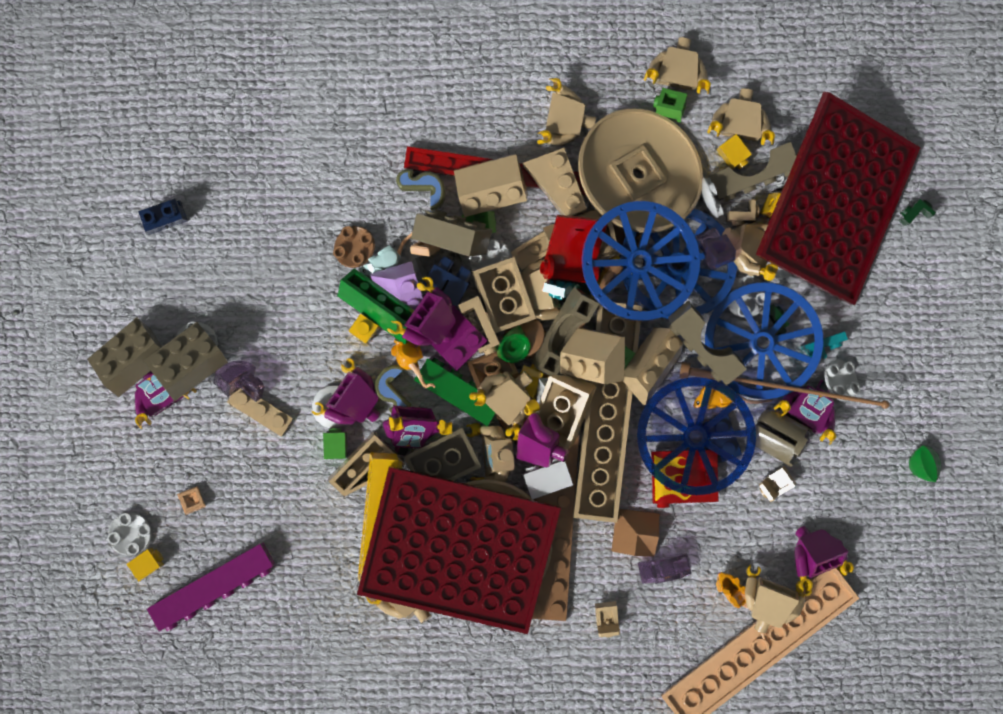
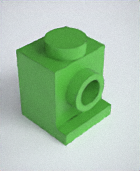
(671, 104)

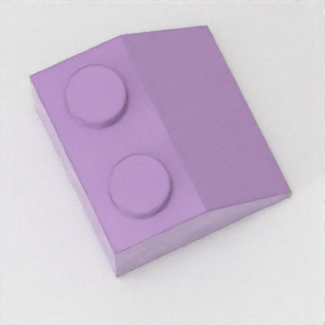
(401, 283)

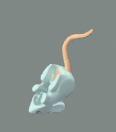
(386, 259)

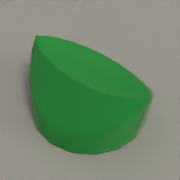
(514, 346)
(925, 463)

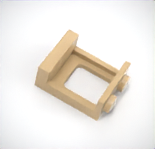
(475, 304)

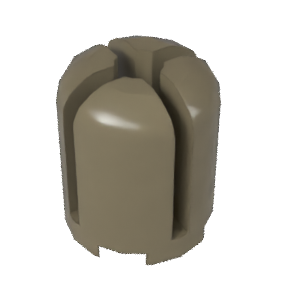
(787, 428)

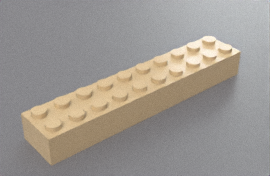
(605, 432)

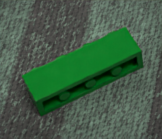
(374, 302)
(454, 390)

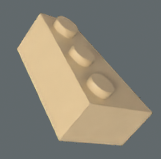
(556, 179)
(354, 470)

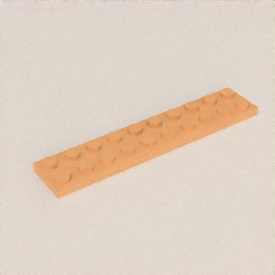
(751, 655)

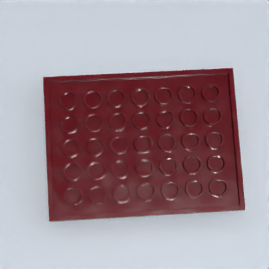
(838, 199)
(458, 550)

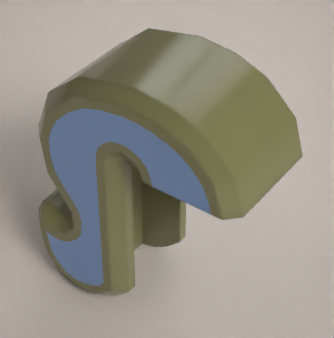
(423, 182)
(386, 390)

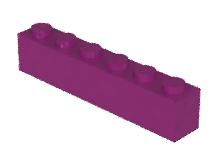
(210, 587)

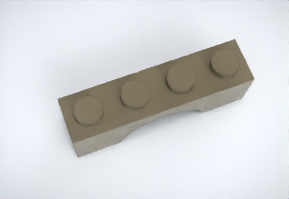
(730, 183)
(575, 311)
(723, 362)

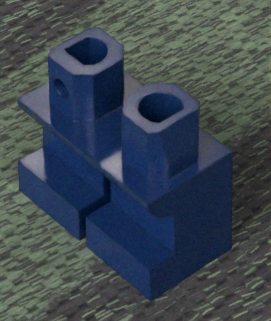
(163, 215)
(457, 284)

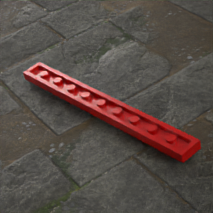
(446, 163)

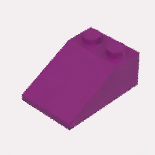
(464, 342)

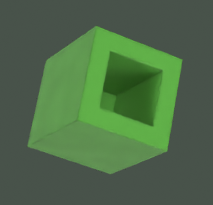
(335, 444)

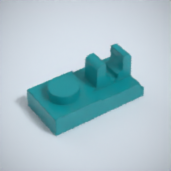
(557, 288)
(833, 341)

